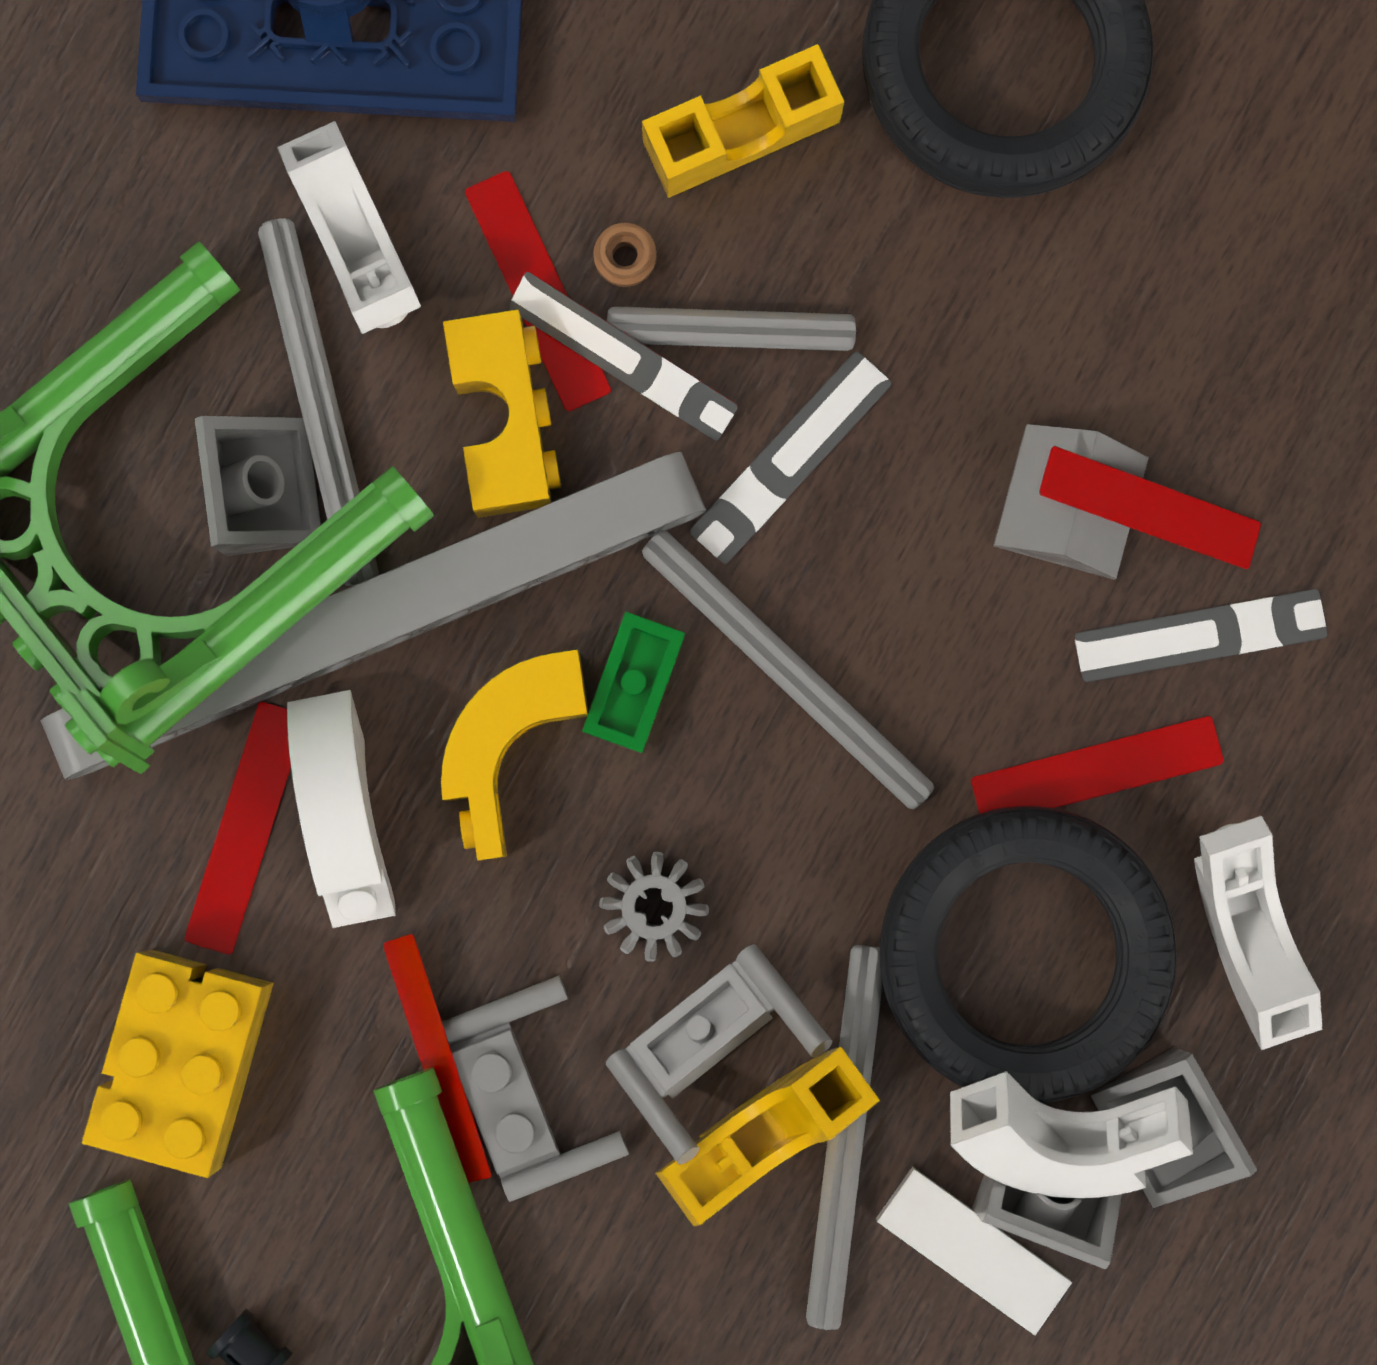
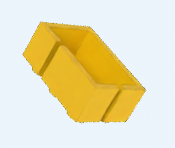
(177, 1063)

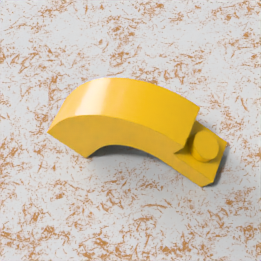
(498, 714)
(766, 1130)

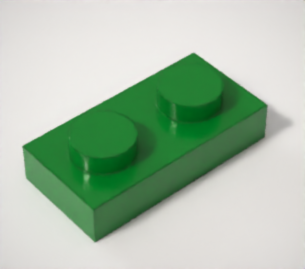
(633, 682)

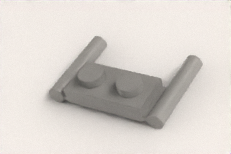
(702, 1034)
(506, 1098)

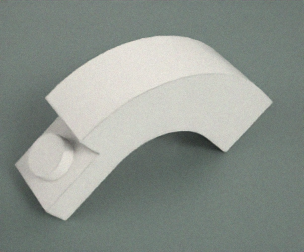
(349, 228)
(336, 808)
(1253, 934)
(1063, 1151)

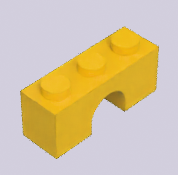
(713, 138)
(495, 357)

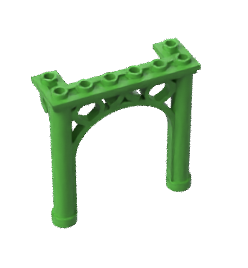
(146, 699)
(442, 1198)

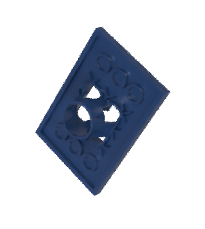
(435, 63)

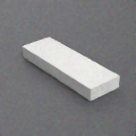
(973, 1251)

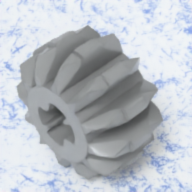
(637, 920)

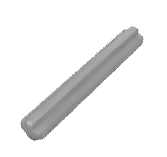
(736, 328)

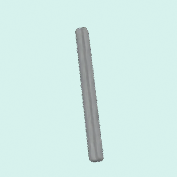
(310, 372)
(787, 669)
(845, 1149)

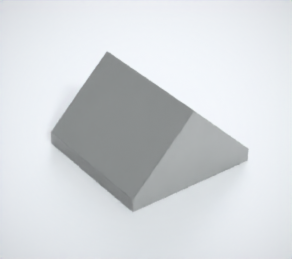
(257, 482)
(1055, 530)
(1216, 1147)
(1069, 1225)

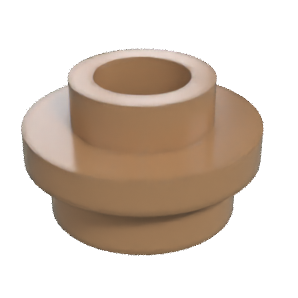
(625, 235)

